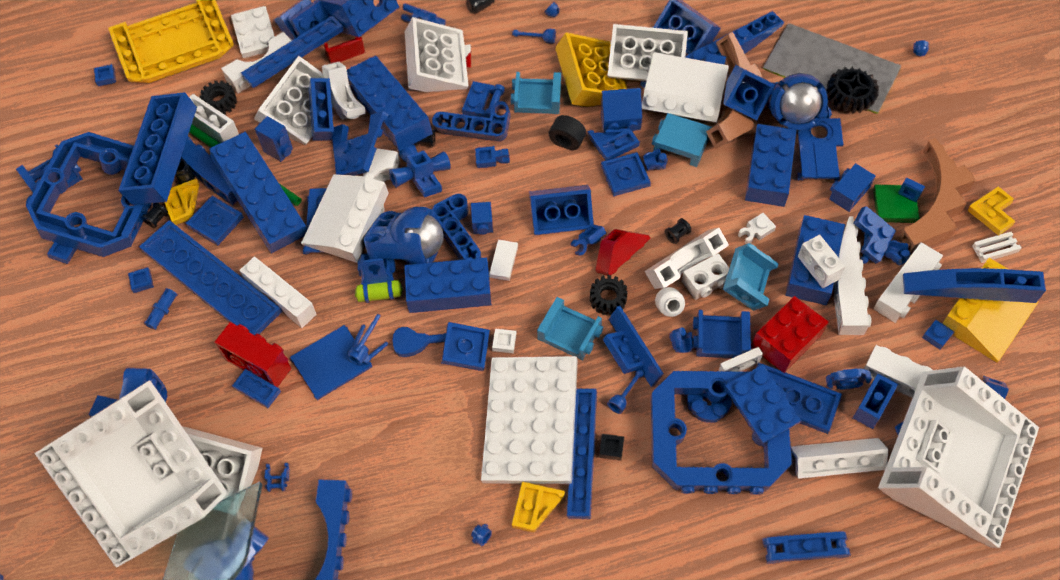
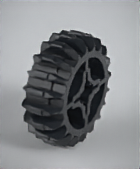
(864, 90)

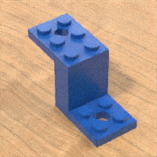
(354, 15)

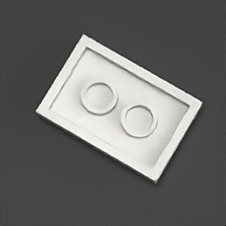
(253, 31)

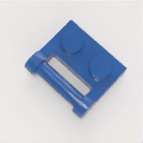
(478, 97)

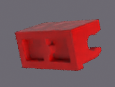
(345, 50)

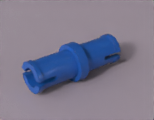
(160, 308)

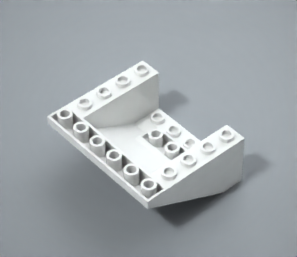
(960, 455)
(133, 474)

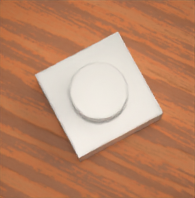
(504, 341)

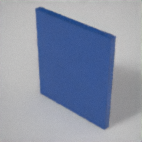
(326, 363)

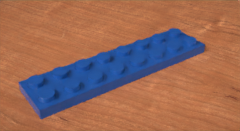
(210, 278)

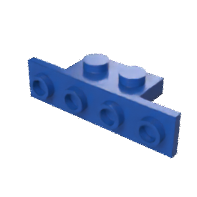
(630, 349)

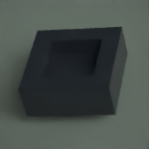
(611, 447)

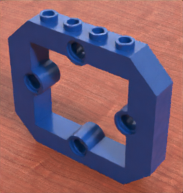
(46, 193)
(688, 479)

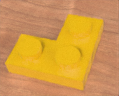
(990, 213)

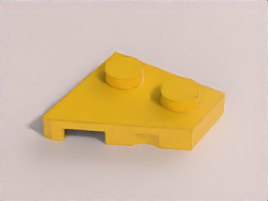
(182, 201)
(534, 506)

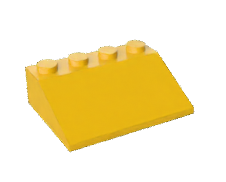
(585, 68)
(988, 324)

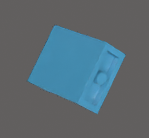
(536, 94)
(682, 137)
(749, 276)
(569, 330)

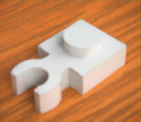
(759, 227)

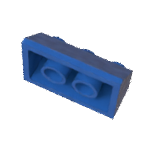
(682, 17)
(561, 209)

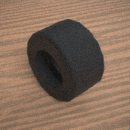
(567, 132)

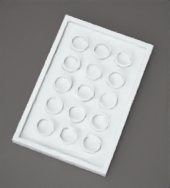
(530, 420)

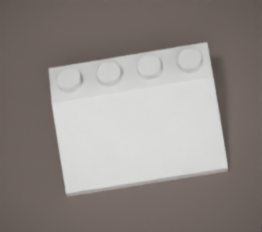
(634, 47)
(435, 57)
(684, 87)
(290, 101)
(346, 215)
(230, 460)

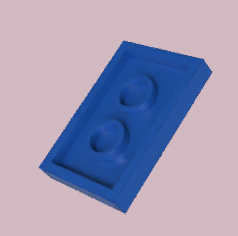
(762, 404)

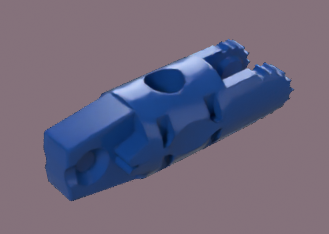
(421, 14)

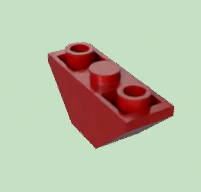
(618, 249)

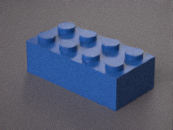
(771, 165)
(800, 281)
(447, 285)

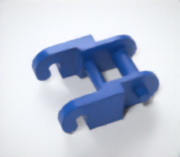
(284, 477)

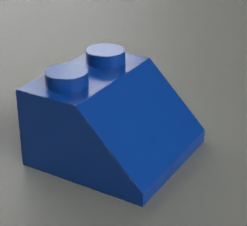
(747, 92)
(621, 109)

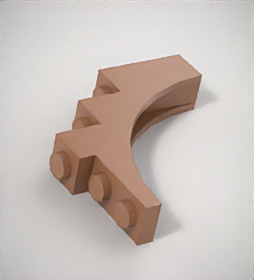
(732, 123)
(948, 202)

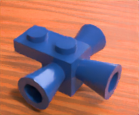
(420, 170)

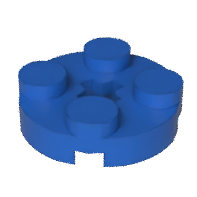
(708, 413)

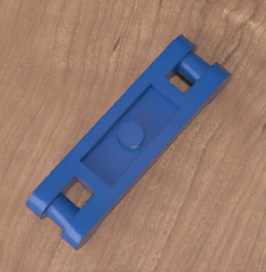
(806, 547)

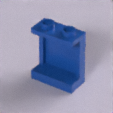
(721, 335)

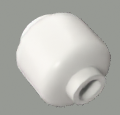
(670, 302)

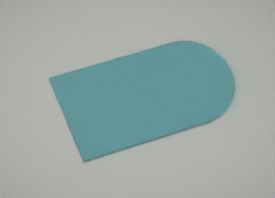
(218, 542)

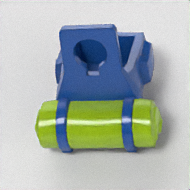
(377, 280)

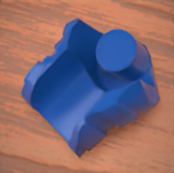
(655, 160)
(898, 252)
(681, 340)

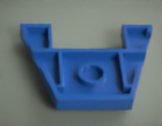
(356, 154)

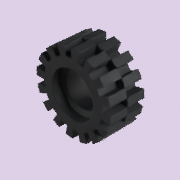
(219, 89)
(608, 284)

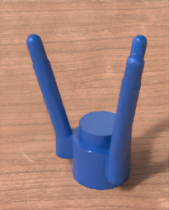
(359, 352)

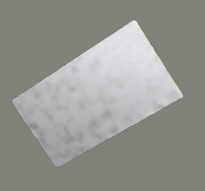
(820, 56)

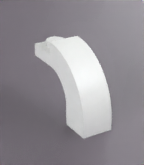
(341, 94)

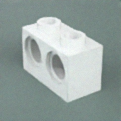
(821, 261)
(703, 273)

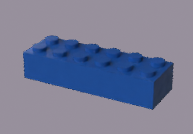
(380, 92)
(158, 149)
(258, 192)

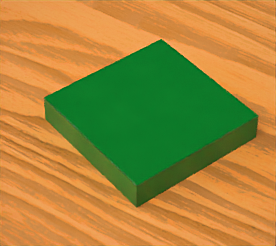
(893, 206)

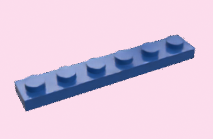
(289, 53)
(583, 455)

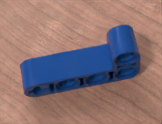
(472, 121)
(451, 220)

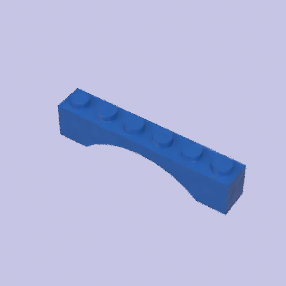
(333, 500)

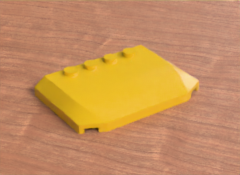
(171, 41)

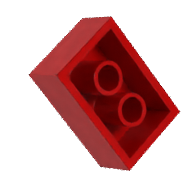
(789, 334)
(253, 353)

